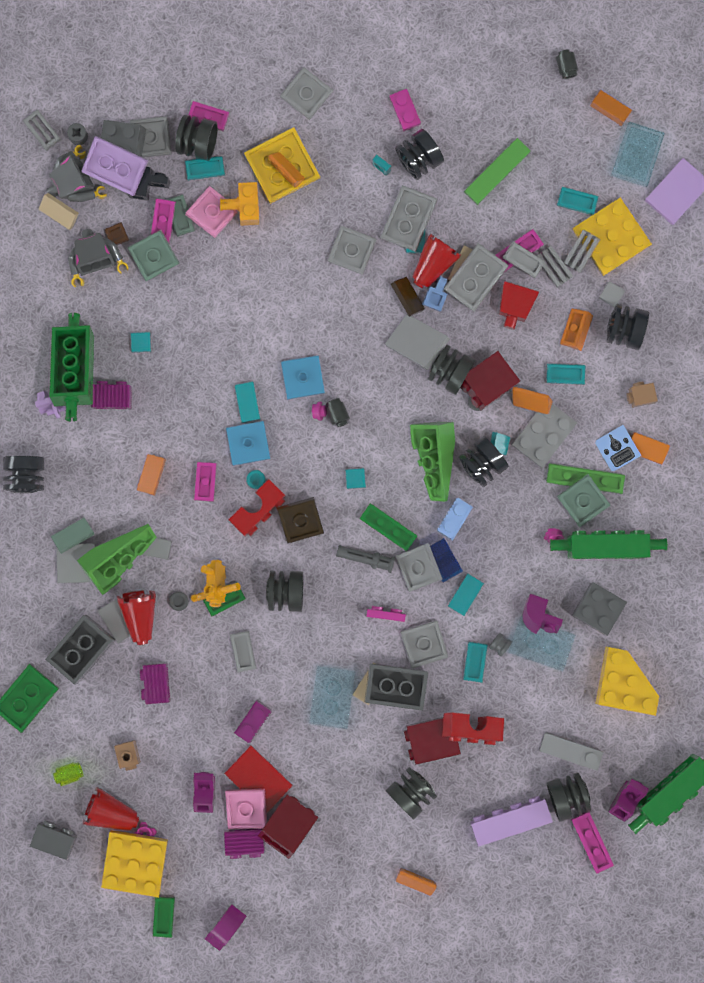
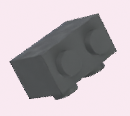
(53, 840)

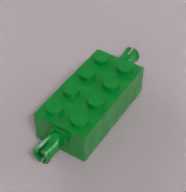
(72, 366)
(608, 546)
(670, 794)

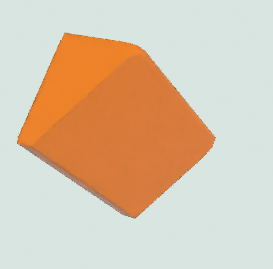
(611, 107)
(286, 169)
(576, 329)
(531, 400)
(650, 448)
(151, 474)
(416, 881)

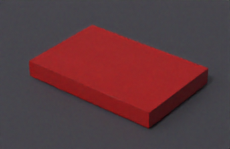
(256, 772)

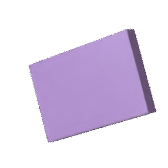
(114, 166)
(677, 191)

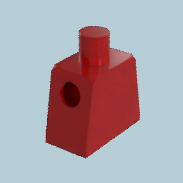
(516, 303)

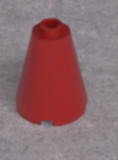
(433, 261)
(138, 614)
(109, 812)

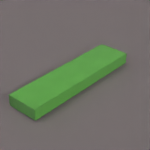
(497, 171)
(569, 475)

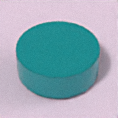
(255, 479)

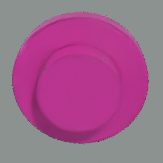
(319, 411)

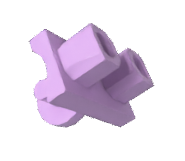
(45, 405)

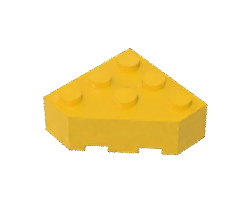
(624, 684)

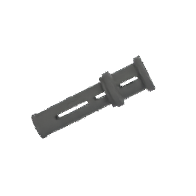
(375, 560)

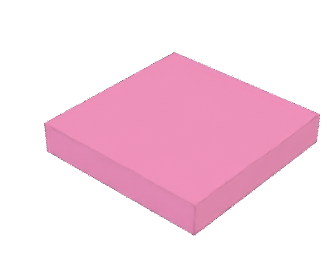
(207, 212)
(246, 808)

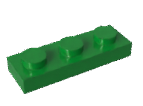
(388, 527)

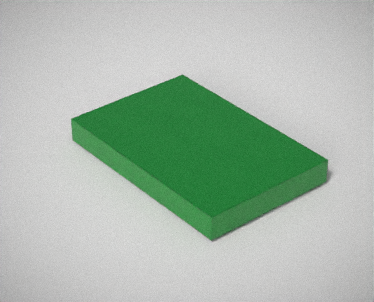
(26, 698)

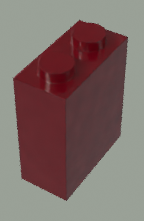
(489, 381)
(428, 742)
(288, 826)

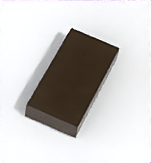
(407, 296)

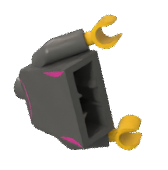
(70, 181)
(93, 254)

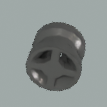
(80, 137)
(500, 644)

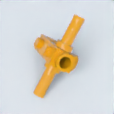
(215, 588)

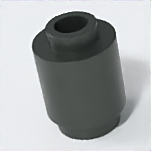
(567, 64)
(337, 412)

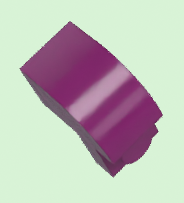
(536, 618)
(204, 792)
(627, 799)
(225, 927)

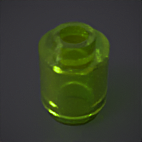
(68, 774)

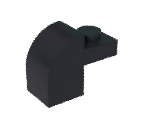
(148, 180)

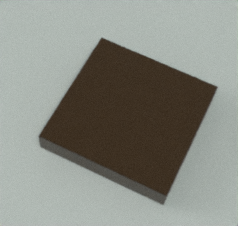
(300, 520)

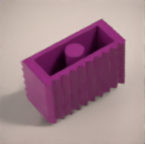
(112, 396)
(155, 683)
(253, 721)
(243, 842)

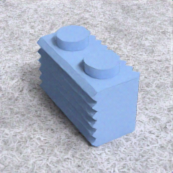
(454, 519)

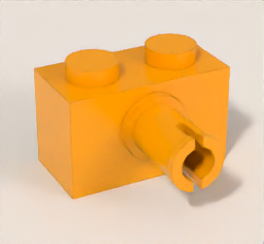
(245, 203)

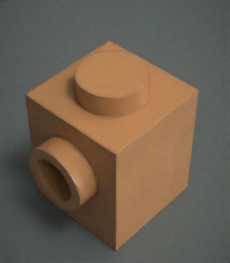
(641, 394)
(127, 755)

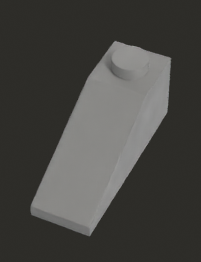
(571, 751)

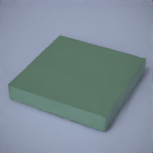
(153, 255)
(583, 500)

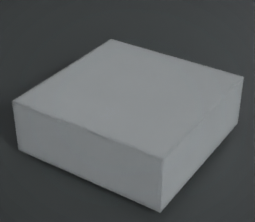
(612, 294)

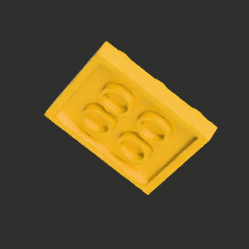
(270, 180)
(618, 234)
(134, 863)

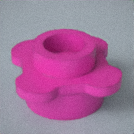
(553, 534)
(145, 828)

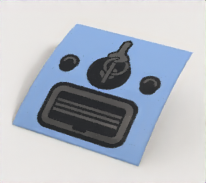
(617, 448)

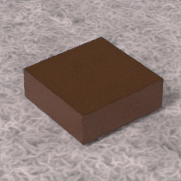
(117, 233)

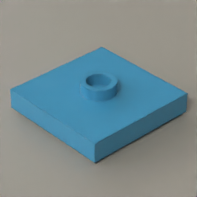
(302, 377)
(248, 443)

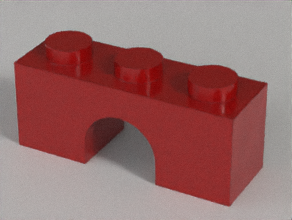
(271, 498)
(458, 727)

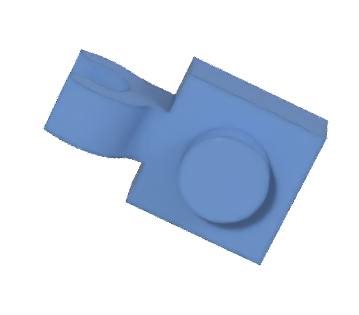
(435, 296)

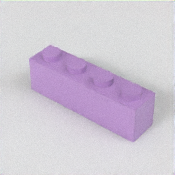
(511, 821)

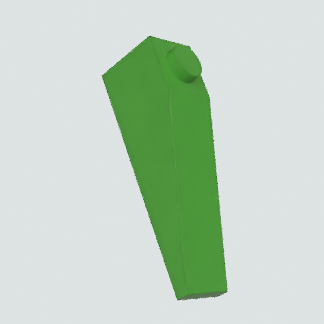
(436, 450)
(110, 560)

